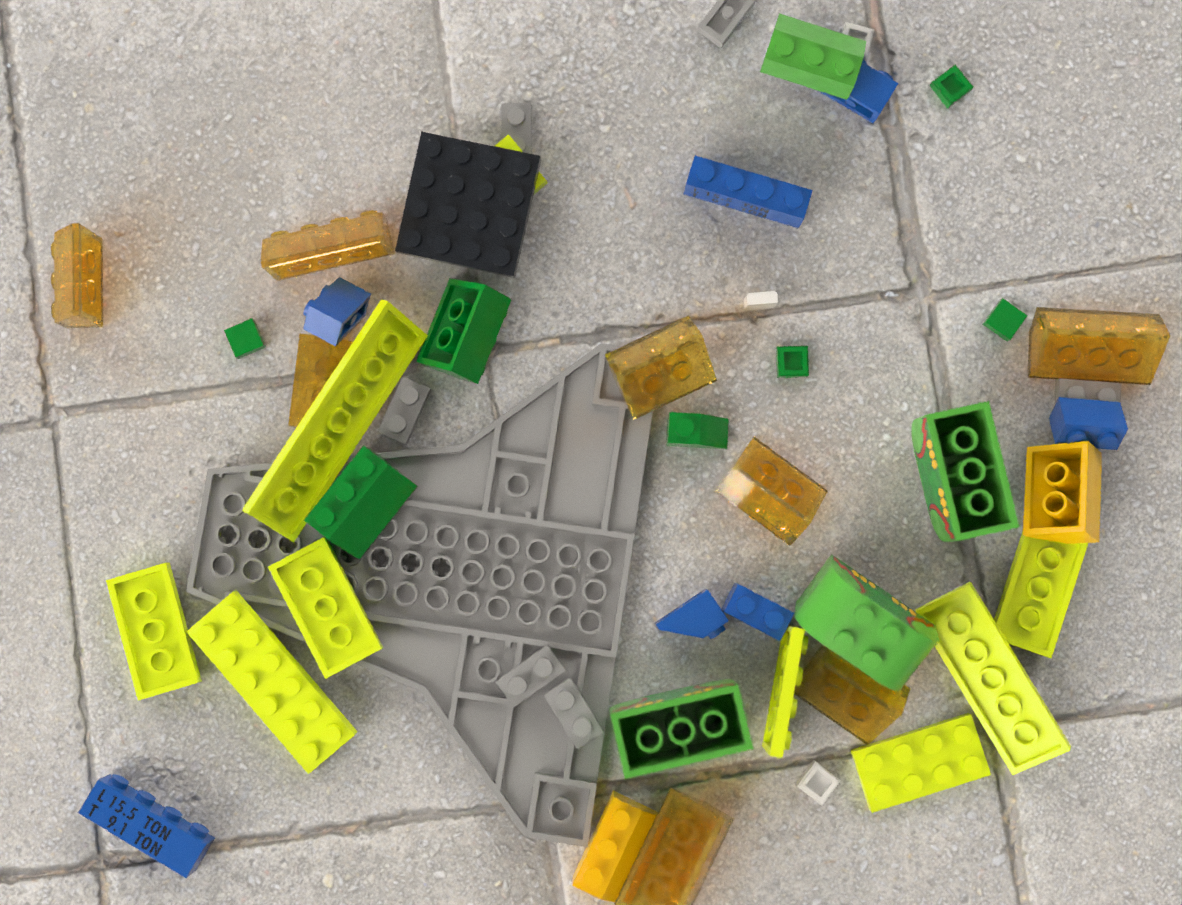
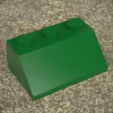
(464, 330)
(361, 503)

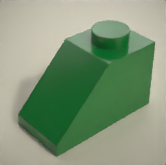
(697, 431)

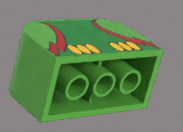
(963, 473)
(865, 624)
(680, 727)

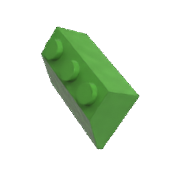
(814, 56)

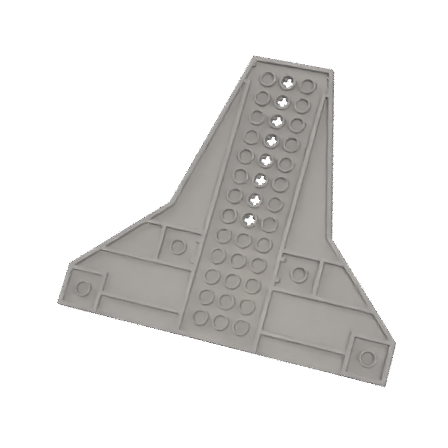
(537, 555)

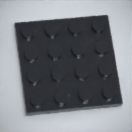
(468, 204)

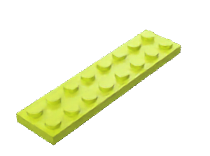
(336, 421)

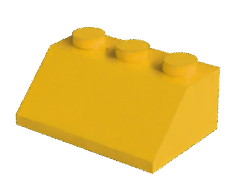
(1063, 493)
(613, 847)

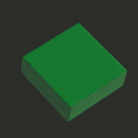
(951, 86)
(1004, 319)
(245, 338)
(792, 361)

